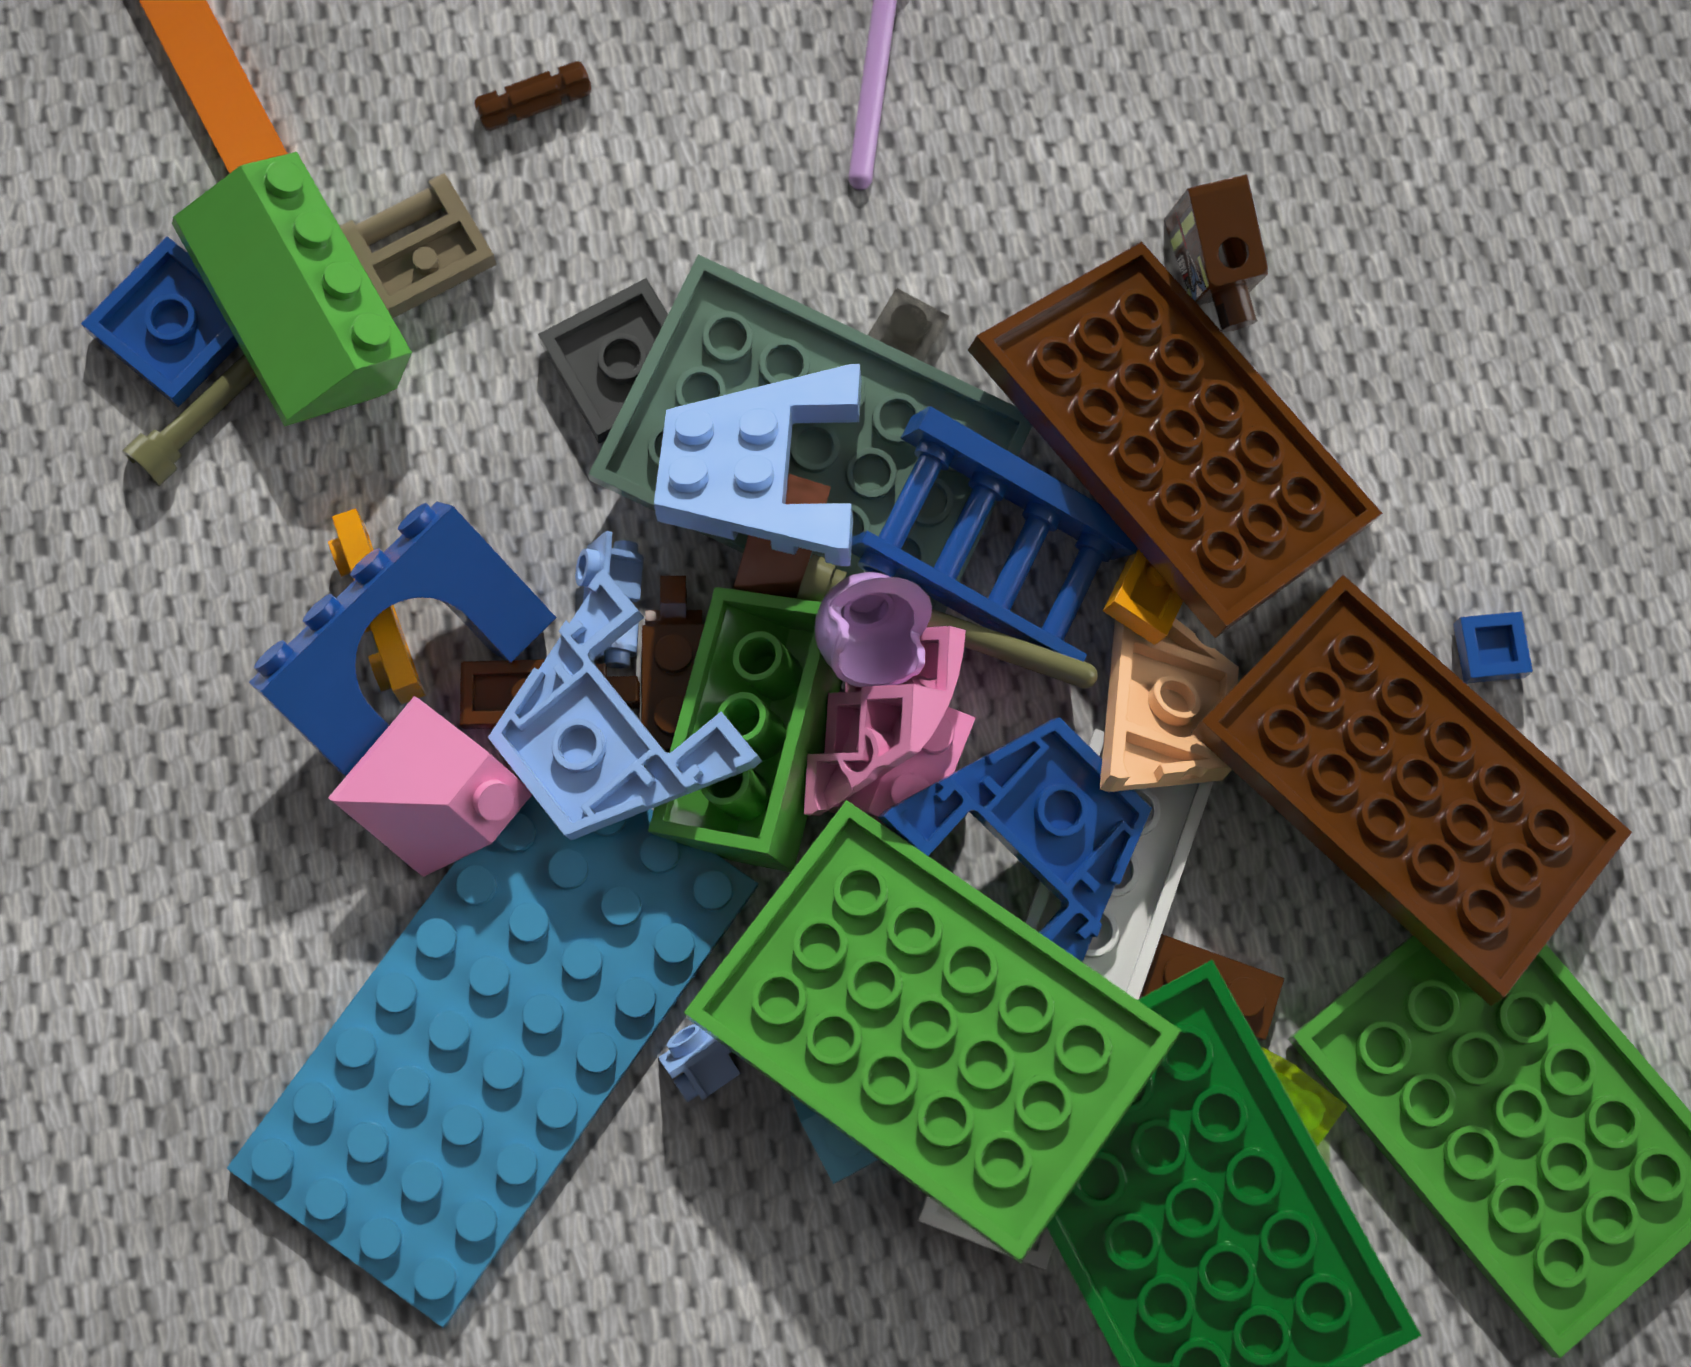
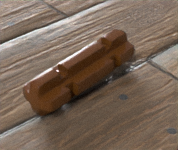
(533, 96)

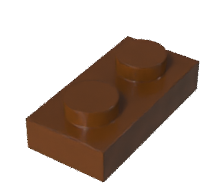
(1251, 987)

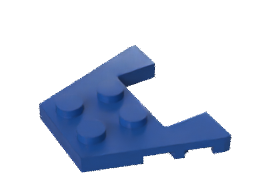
(1048, 812)

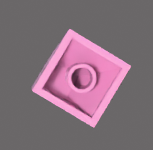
(430, 791)

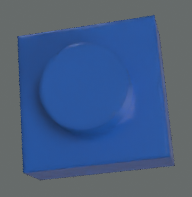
(1492, 647)

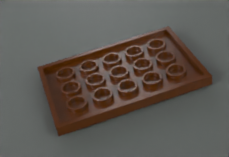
(1175, 436)
(1415, 788)

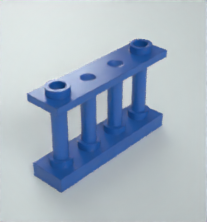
(993, 476)

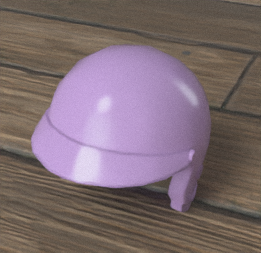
(873, 629)

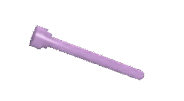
(872, 94)

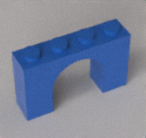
(434, 558)

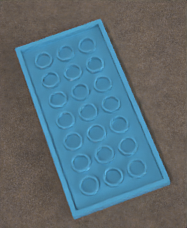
(488, 1047)

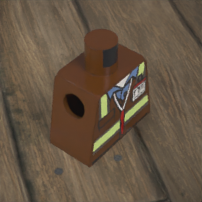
(1197, 226)

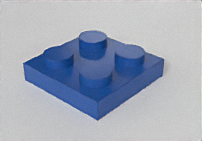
(164, 323)

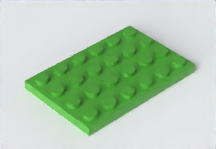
(933, 1028)
(1516, 1129)

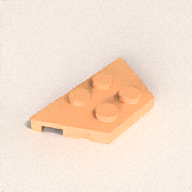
(1154, 706)

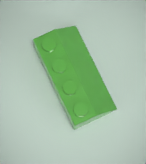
(292, 290)
(773, 686)

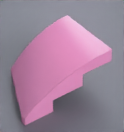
(882, 725)

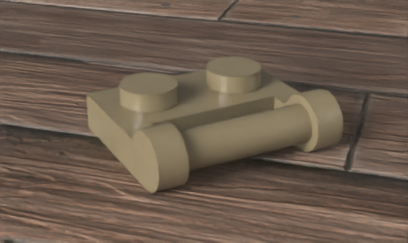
(426, 259)

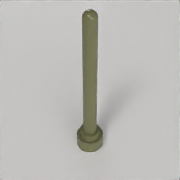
(160, 450)
(823, 576)

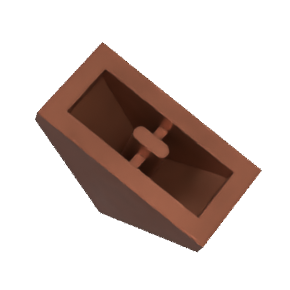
(772, 570)

